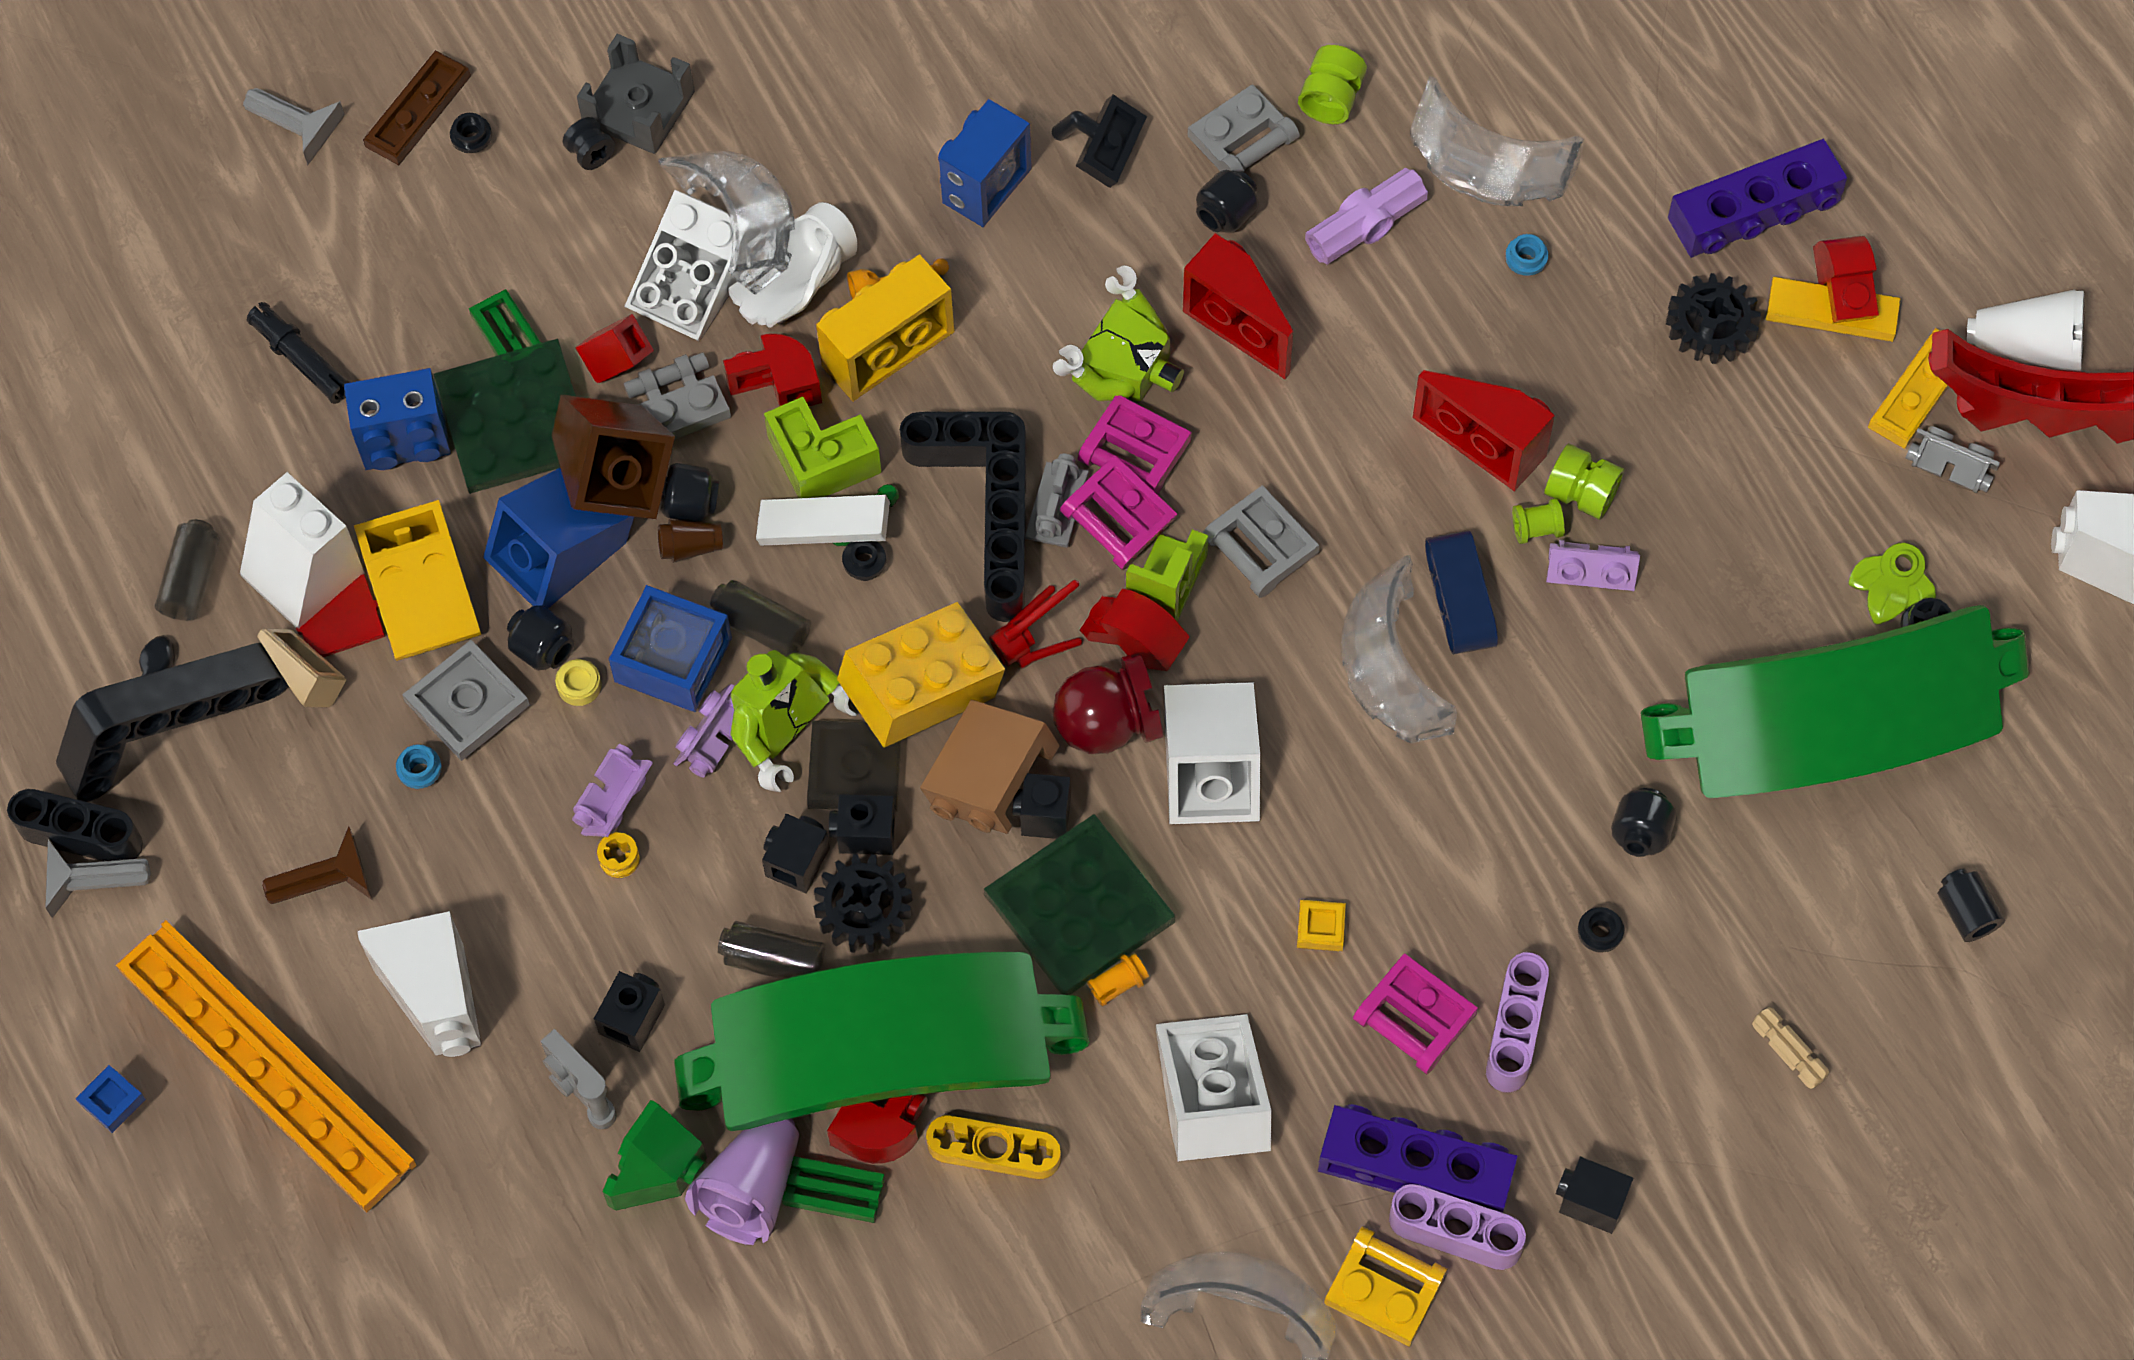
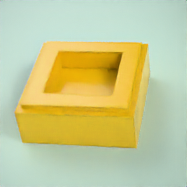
(1321, 925)

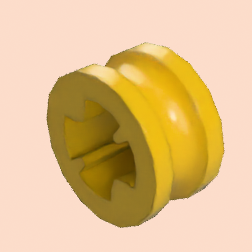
(611, 866)

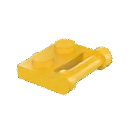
(1379, 1300)

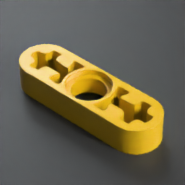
(1029, 1142)

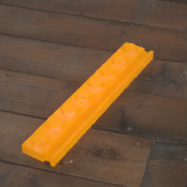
(266, 1066)

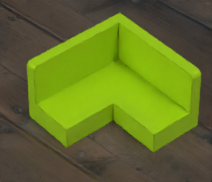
(820, 460)
(1170, 571)

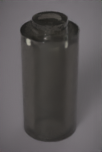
(187, 570)
(761, 617)
(769, 951)

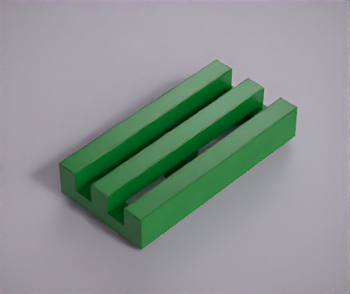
(490, 305)
(837, 1172)

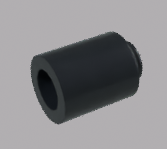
(1970, 905)

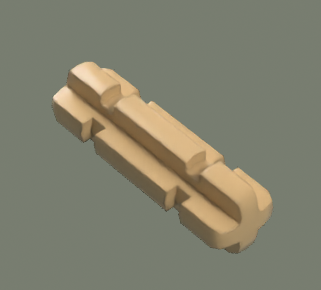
(1790, 1047)

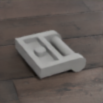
(1236, 124)
(1271, 531)
(576, 1076)

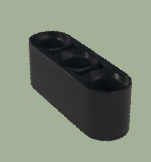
(61, 812)

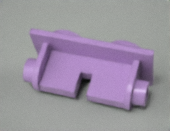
(1598, 568)
(700, 744)
(602, 810)

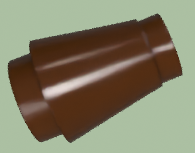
(688, 539)

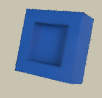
(110, 1098)

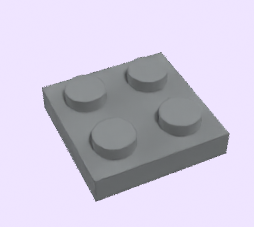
(466, 700)

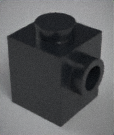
(1043, 805)
(863, 824)
(795, 851)
(630, 1010)
(1593, 1194)

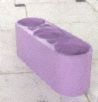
(1522, 1002)
(1474, 1244)

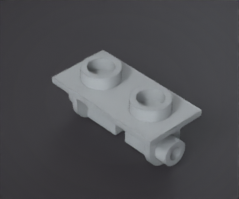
(1939, 450)
(1057, 484)

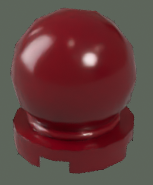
(1103, 707)

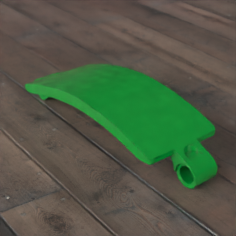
(1841, 706)
(878, 1036)

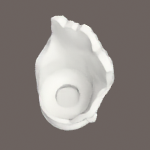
(818, 247)

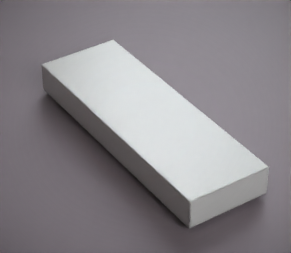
(823, 520)

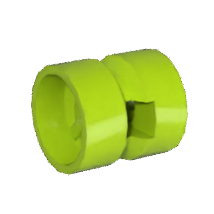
(1332, 85)
(1584, 481)

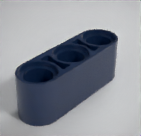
(1461, 592)

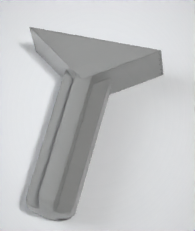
(313, 126)
(65, 877)

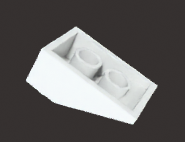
(1214, 1088)

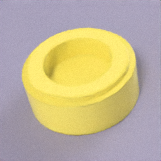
(578, 682)

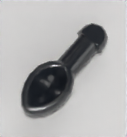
(156, 655)

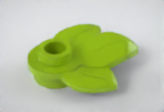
(1887, 586)

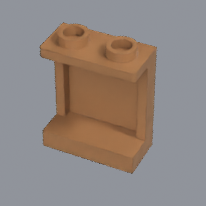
(985, 765)

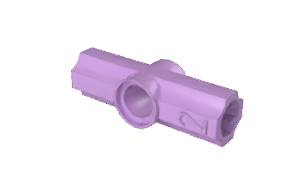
(1366, 216)

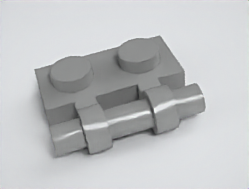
(686, 408)

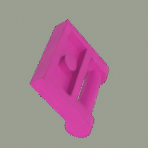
(1142, 435)
(1128, 502)
(1425, 1002)

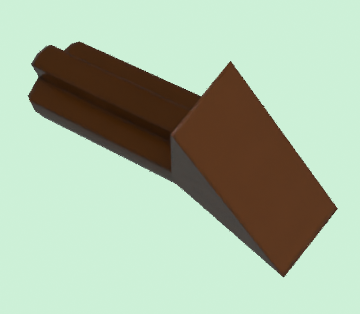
(319, 875)

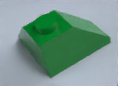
(655, 1161)

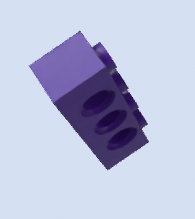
(1770, 181)
(1390, 1169)

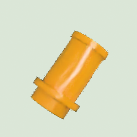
(1118, 979)

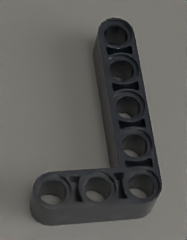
(1000, 496)
(157, 703)

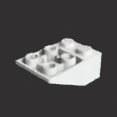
(686, 267)

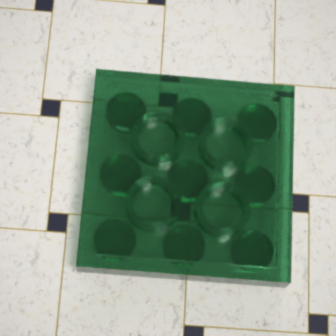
(505, 413)
(1079, 905)

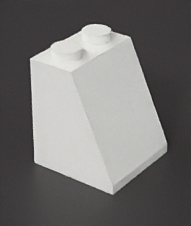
(2098, 541)
(297, 551)
(1212, 753)
(428, 978)

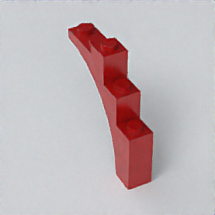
(2005, 392)

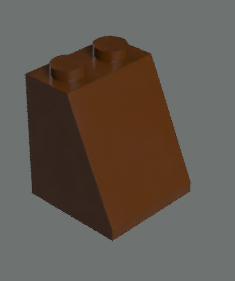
(611, 456)

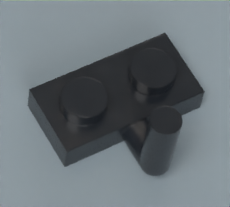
(1109, 138)

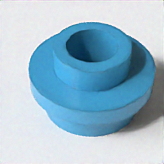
(1528, 245)
(418, 755)

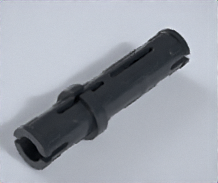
(287, 341)

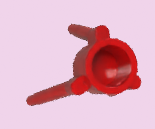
(1014, 639)

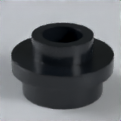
(467, 124)
(867, 569)
(1600, 917)

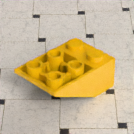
(417, 580)

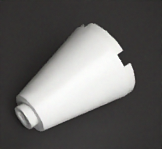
(2033, 331)

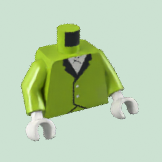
(1125, 349)
(776, 704)

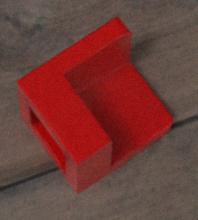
(614, 349)

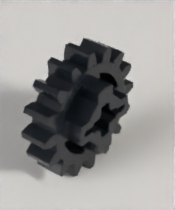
(1713, 318)
(871, 885)

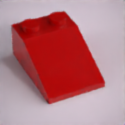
(1235, 303)
(1486, 423)

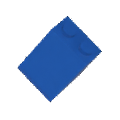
(546, 543)

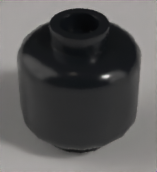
(1227, 201)
(689, 493)
(540, 637)
(1643, 822)

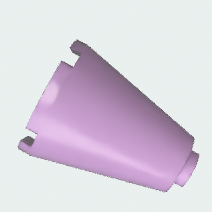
(746, 1183)

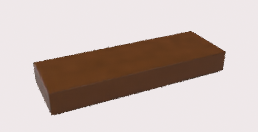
(417, 107)

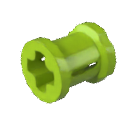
(1538, 521)

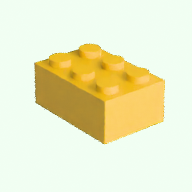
(885, 327)
(920, 674)

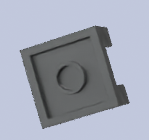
(636, 98)

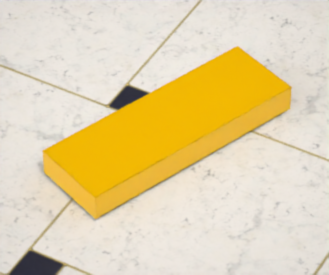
(1809, 307)
(1909, 400)

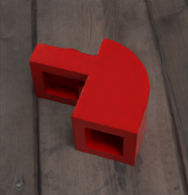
(1847, 271)
(782, 364)
(1137, 627)
(875, 1132)

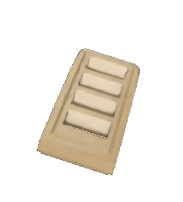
(304, 670)

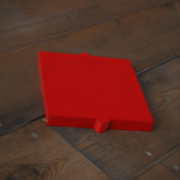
(344, 621)

